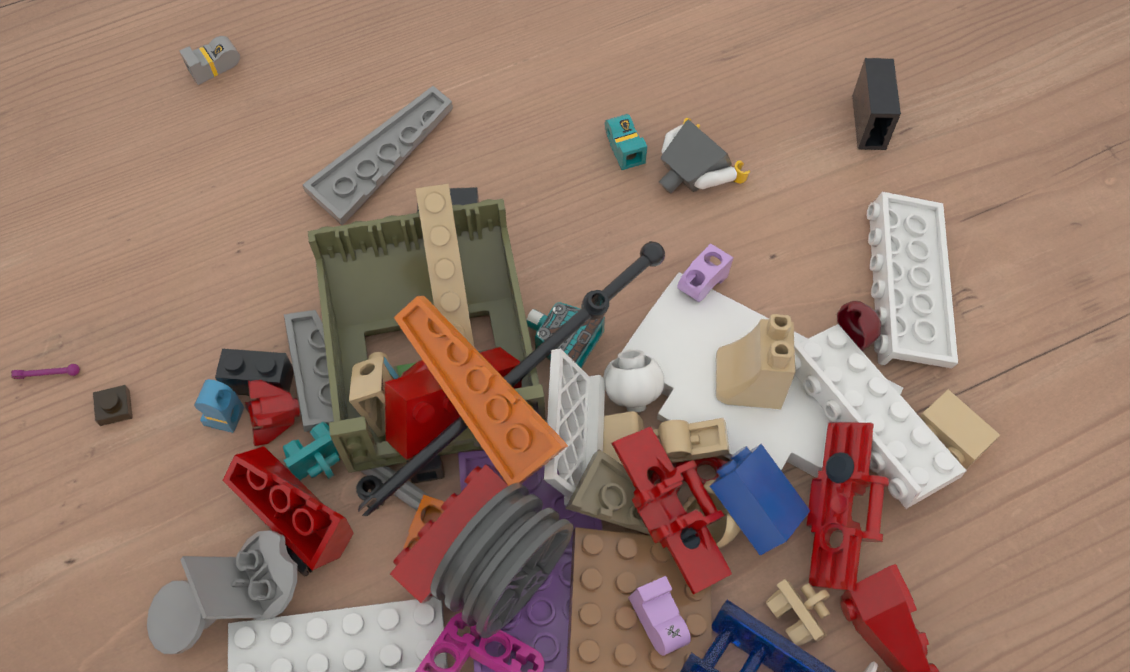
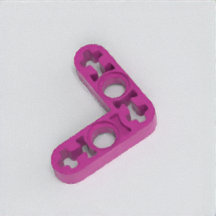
(465, 647)

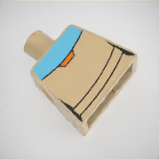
(368, 389)

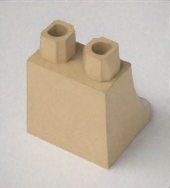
(758, 366)

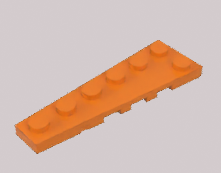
(493, 410)

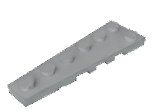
(361, 170)

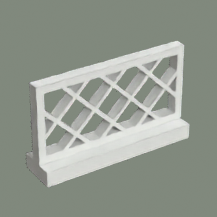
(577, 417)

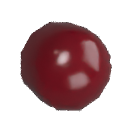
(859, 323)

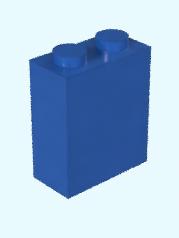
(759, 498)

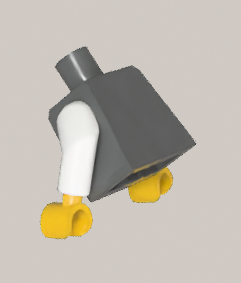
(696, 160)

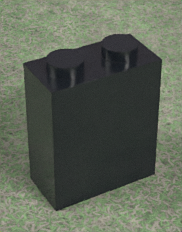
(876, 104)

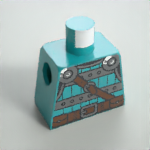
(579, 344)

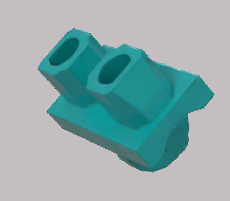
(314, 457)

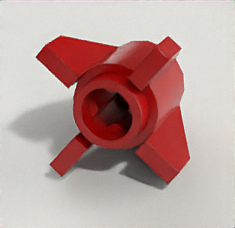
(272, 411)

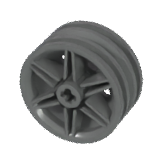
(501, 559)

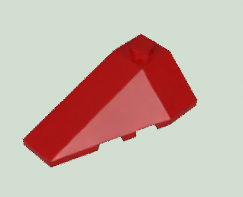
(883, 618)

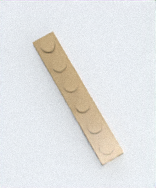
(444, 256)

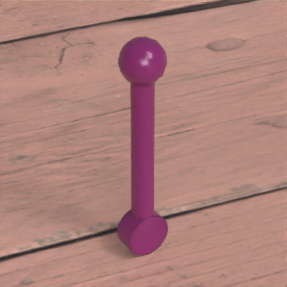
(72, 370)

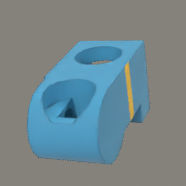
(216, 403)

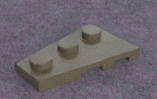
(607, 493)

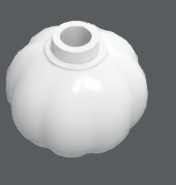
(633, 380)

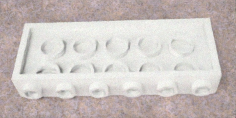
(911, 281)
(856, 391)
(340, 640)

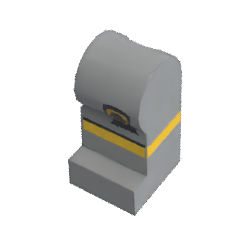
(210, 59)

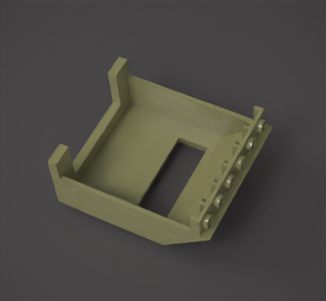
(374, 272)

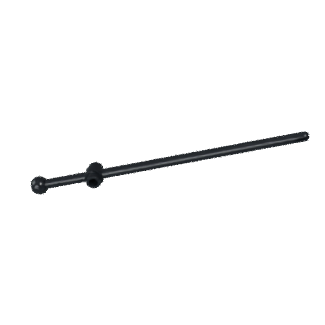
(593, 307)

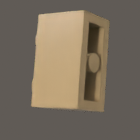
(959, 428)

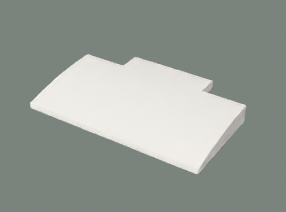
(684, 342)

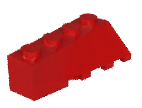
(288, 507)

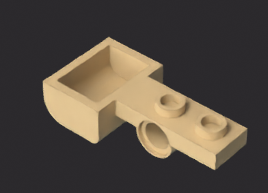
(677, 437)

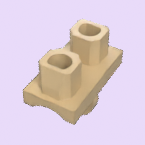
(787, 599)

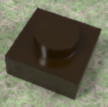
(112, 405)

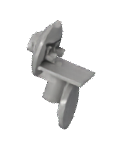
(245, 586)

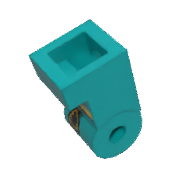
(625, 141)

